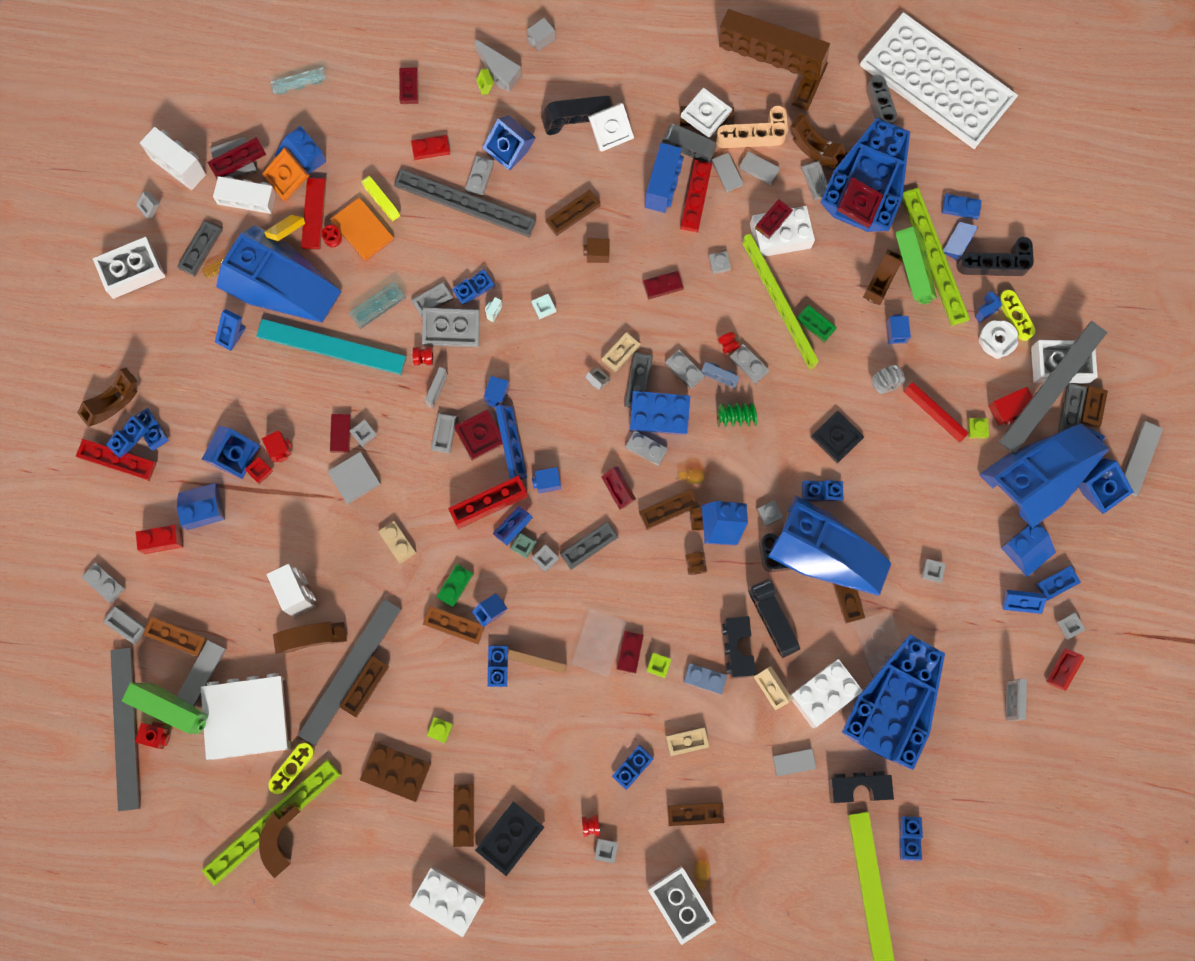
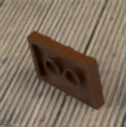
(395, 772)

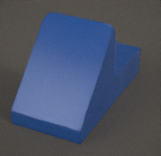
(229, 329)

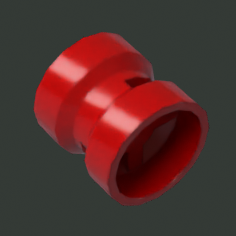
(422, 356)

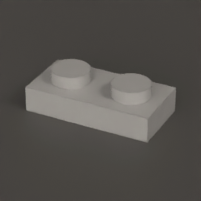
(479, 176)
(749, 364)
(685, 369)
(646, 448)
(103, 583)

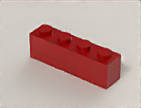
(488, 502)

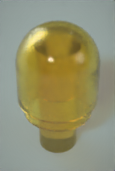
(692, 475)
(701, 873)

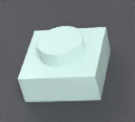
(543, 306)
(493, 309)

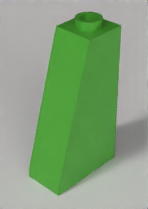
(916, 264)
(165, 707)

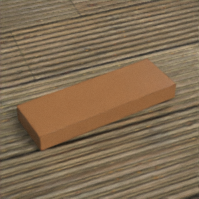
(538, 662)

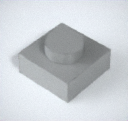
(147, 204)
(719, 262)
(597, 378)
(363, 433)
(769, 513)
(545, 558)
(933, 571)
(1071, 626)
(606, 851)

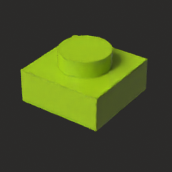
(485, 81)
(978, 428)
(658, 665)
(440, 730)

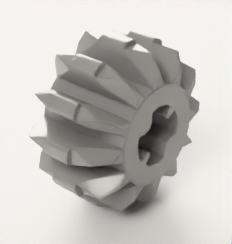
(888, 379)

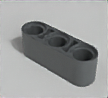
(881, 94)
(690, 142)

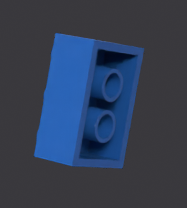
(664, 178)
(660, 413)

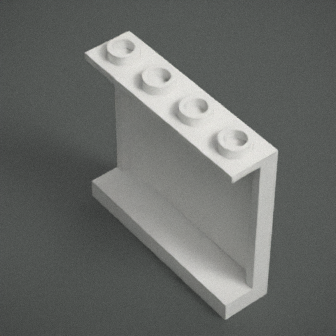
(244, 717)

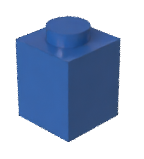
(898, 329)
(496, 391)
(546, 480)
(489, 610)

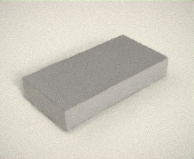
(759, 168)
(727, 172)
(815, 179)
(432, 298)
(436, 387)
(444, 433)
(125, 625)
(794, 762)

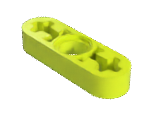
(380, 198)
(1024, 316)
(277, 777)

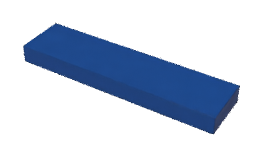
(511, 441)

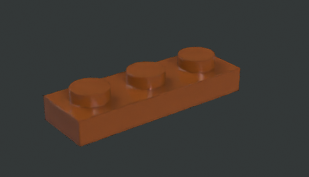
(453, 625)
(174, 636)

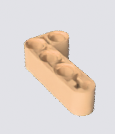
(751, 130)

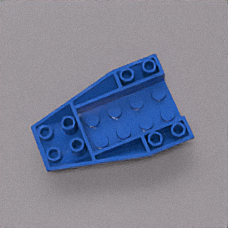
(878, 162)
(275, 277)
(1047, 471)
(828, 550)
(899, 704)

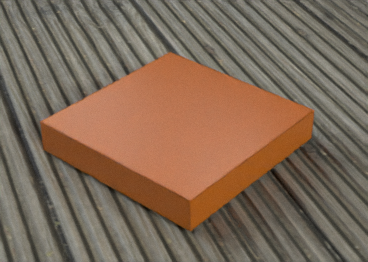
(285, 174)

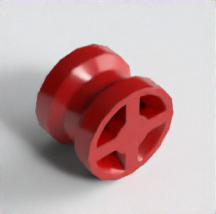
(331, 231)
(728, 342)
(590, 826)

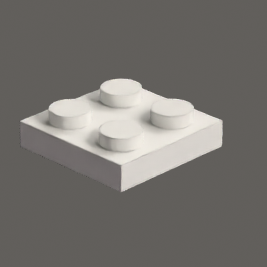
(706, 112)
(611, 127)

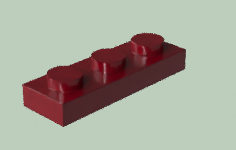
(237, 158)

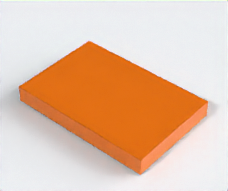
(362, 229)

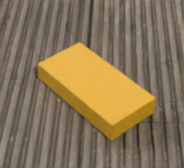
(284, 227)

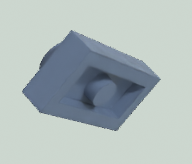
(715, 372)
(705, 679)

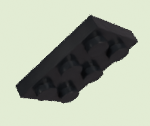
(509, 838)

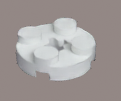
(995, 348)

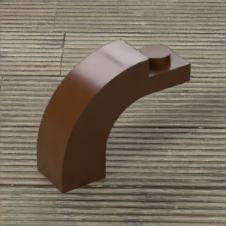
(815, 146)
(883, 277)
(111, 401)
(308, 636)
(271, 853)

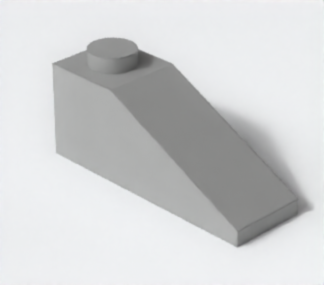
(504, 71)

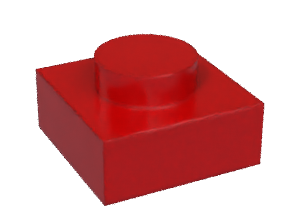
(258, 470)

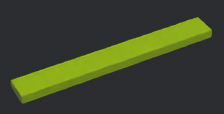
(938, 263)
(780, 301)
(249, 840)
(871, 887)

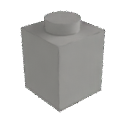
(540, 34)

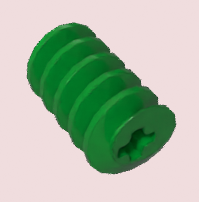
(735, 414)

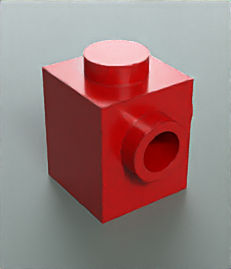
(277, 446)
(153, 735)

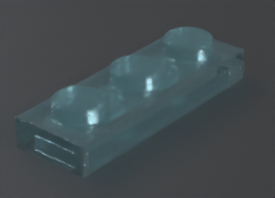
(298, 81)
(377, 305)

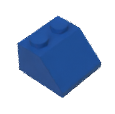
(508, 142)
(303, 149)
(230, 451)
(1106, 485)
(199, 507)
(724, 522)
(1029, 548)

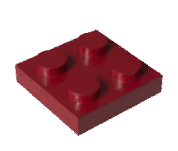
(860, 202)
(479, 434)

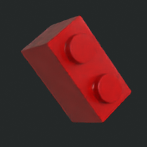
(1010, 406)
(159, 539)

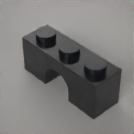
(738, 664)
(842, 787)

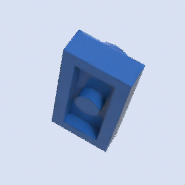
(961, 206)
(512, 525)
(1058, 583)
(1024, 601)

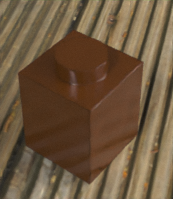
(597, 250)

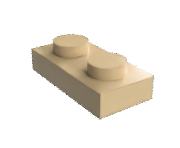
(620, 352)
(397, 542)
(773, 688)
(687, 742)

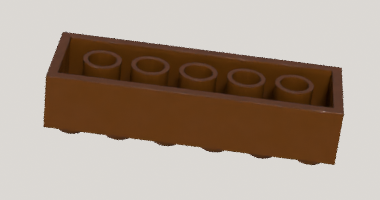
(773, 44)

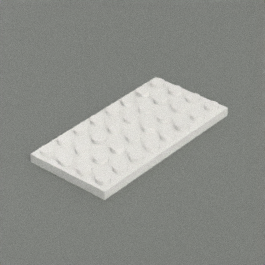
(939, 80)

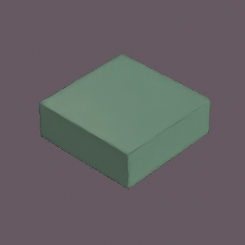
(523, 545)

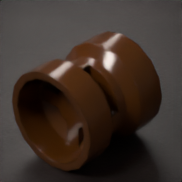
(697, 523)
(696, 565)

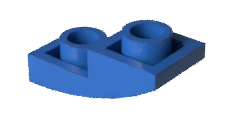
(474, 287)
(155, 435)
(126, 438)
(822, 491)
(497, 666)
(633, 767)
(910, 838)

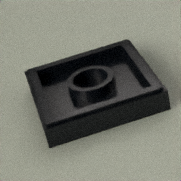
(837, 437)

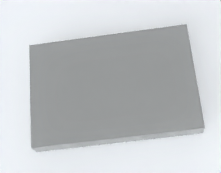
(450, 327)

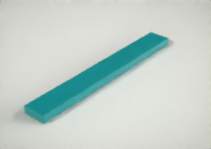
(331, 347)

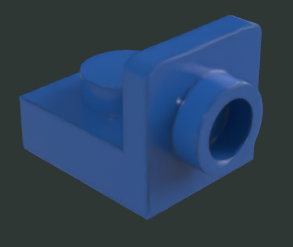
(991, 306)

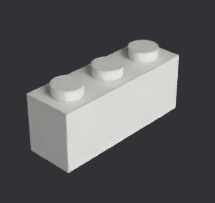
(244, 194)

